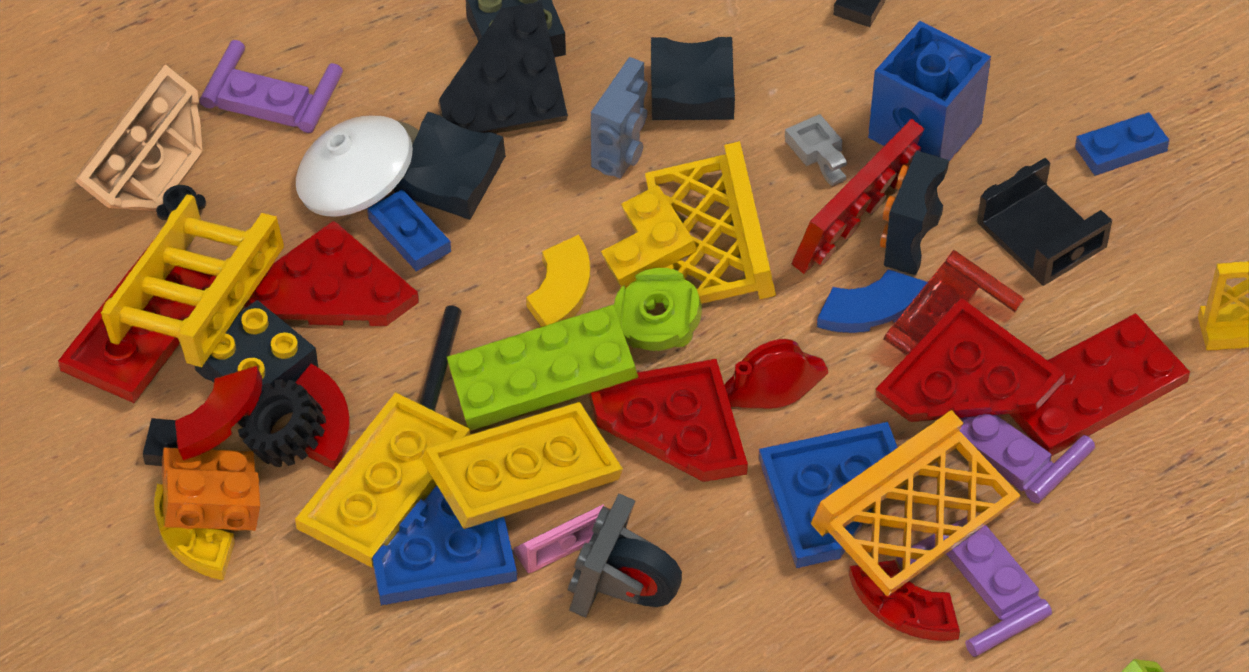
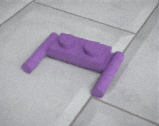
(266, 96)
(1020, 458)
(998, 582)

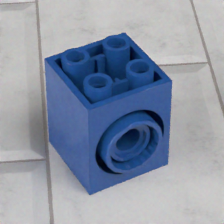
(936, 85)

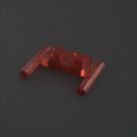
(951, 282)

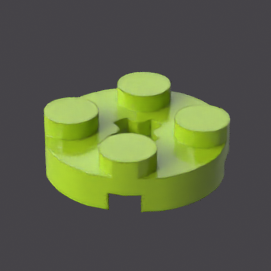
(666, 330)

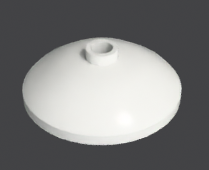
(353, 165)

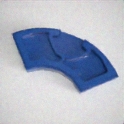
(869, 306)

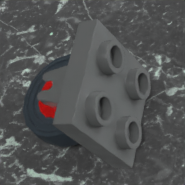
(622, 564)

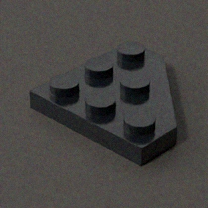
(507, 77)

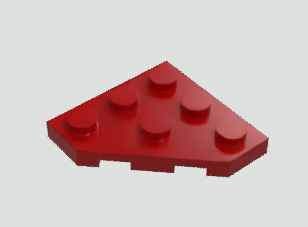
(334, 281)
(970, 369)
(676, 417)

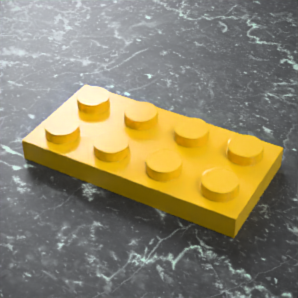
(521, 464)
(378, 480)

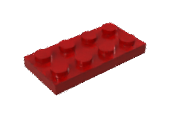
(858, 196)
(132, 364)
(1103, 383)

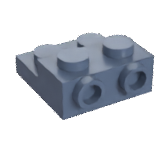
(618, 121)

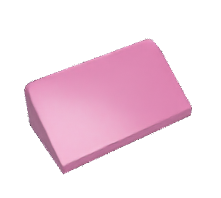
(557, 541)

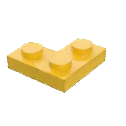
(657, 241)

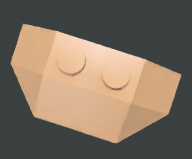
(147, 146)

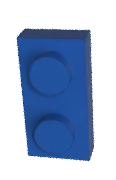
(1122, 143)
(409, 230)

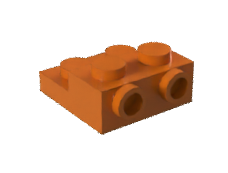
(210, 490)

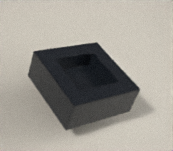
(858, 11)
(160, 436)

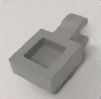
(818, 142)

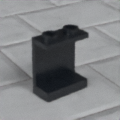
(1039, 225)

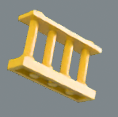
(215, 305)

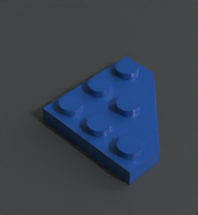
(811, 470)
(440, 557)

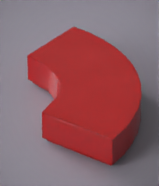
(212, 421)
(337, 428)
(908, 608)

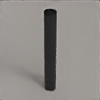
(439, 361)

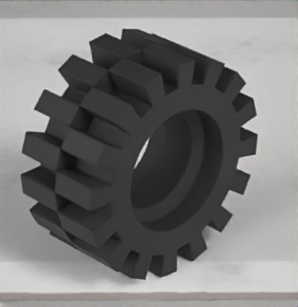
(298, 432)

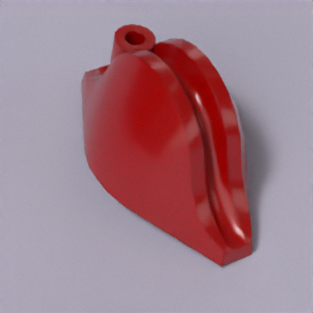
(774, 376)

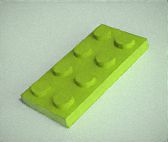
(541, 367)

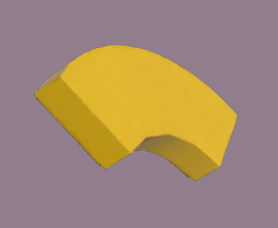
(565, 282)
(198, 549)

